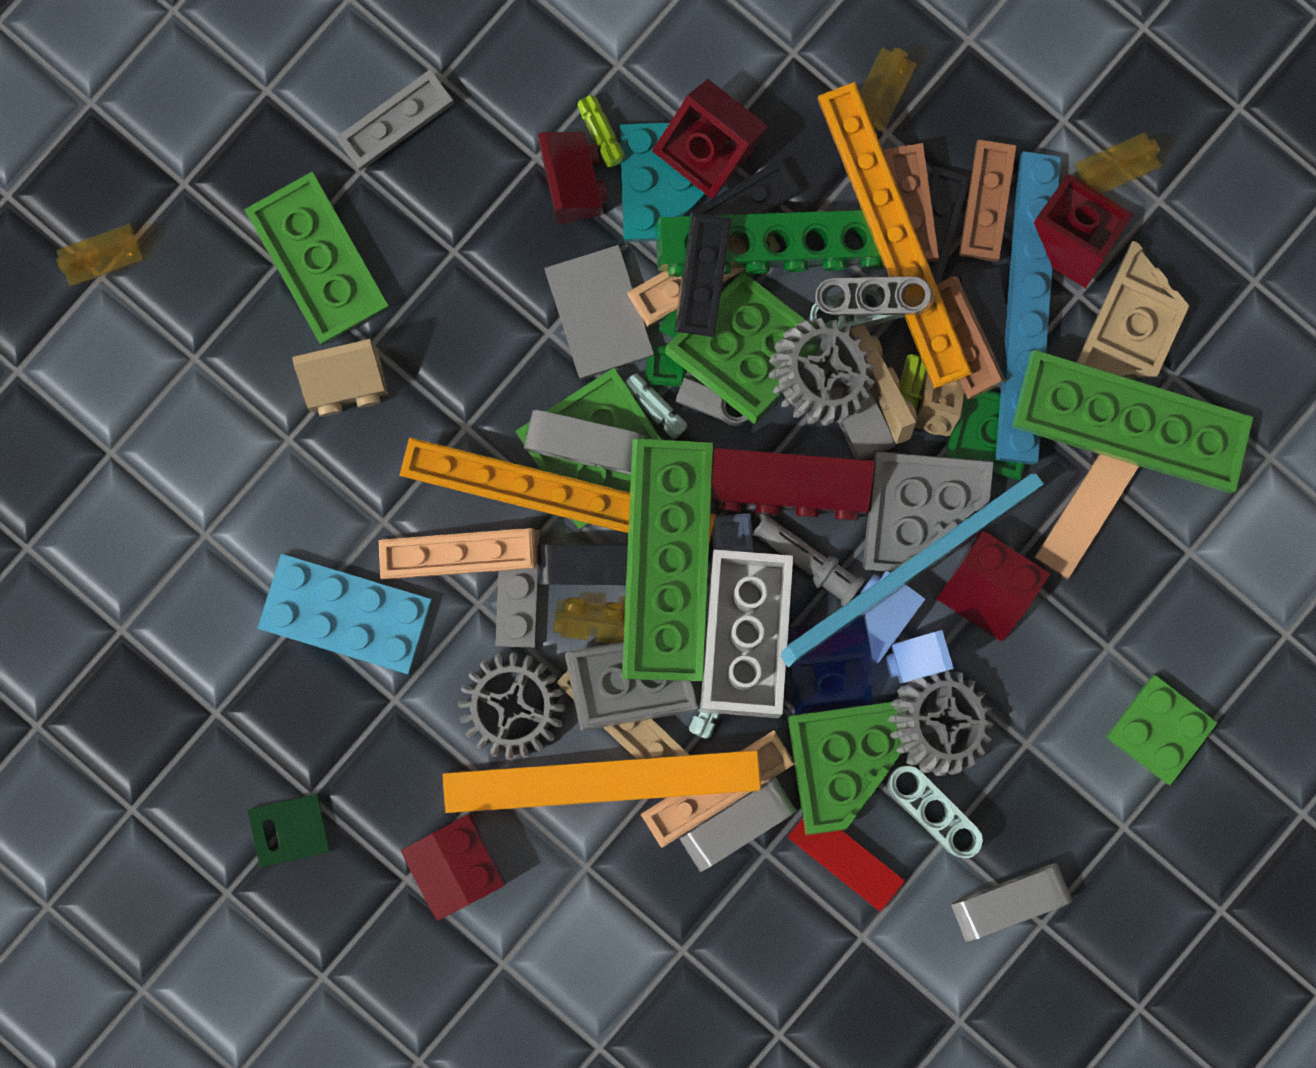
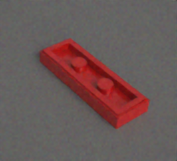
(850, 864)

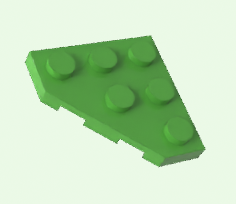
(841, 762)

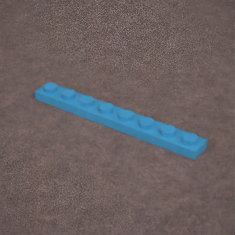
(1027, 300)

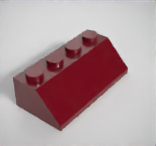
(792, 483)

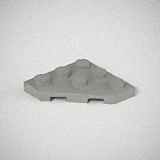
(919, 502)

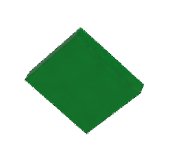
(977, 435)

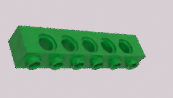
(791, 228)

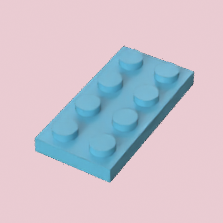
(345, 614)

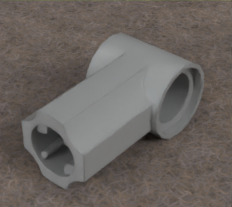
(701, 398)

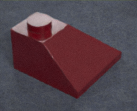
(1079, 229)

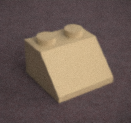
(341, 377)

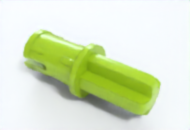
(912, 380)

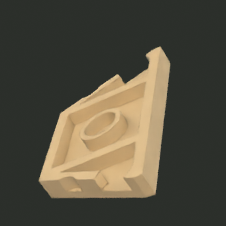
(1135, 321)

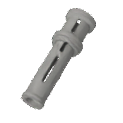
(825, 571)

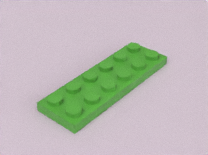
(1132, 422)
(667, 560)

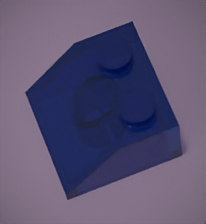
(833, 673)

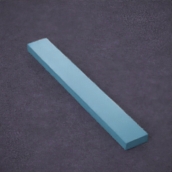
(910, 570)

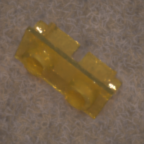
(885, 85)
(1119, 163)
(99, 255)
(577, 615)

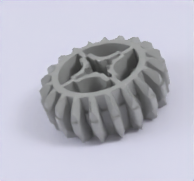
(805, 382)
(543, 717)
(935, 751)

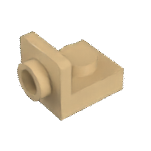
(940, 407)

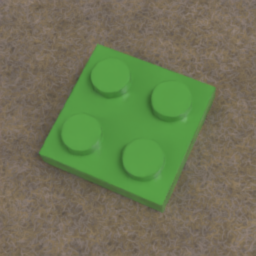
(1161, 730)

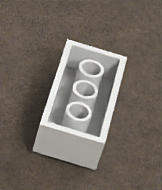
(746, 634)

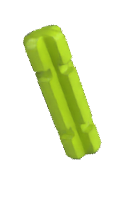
(601, 131)

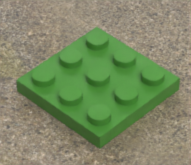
(739, 355)
(600, 402)

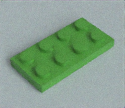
(316, 258)

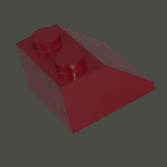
(709, 138)
(571, 175)
(992, 586)
(453, 867)

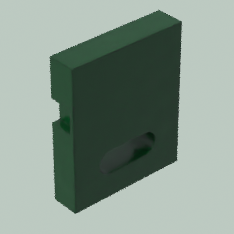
(298, 829)

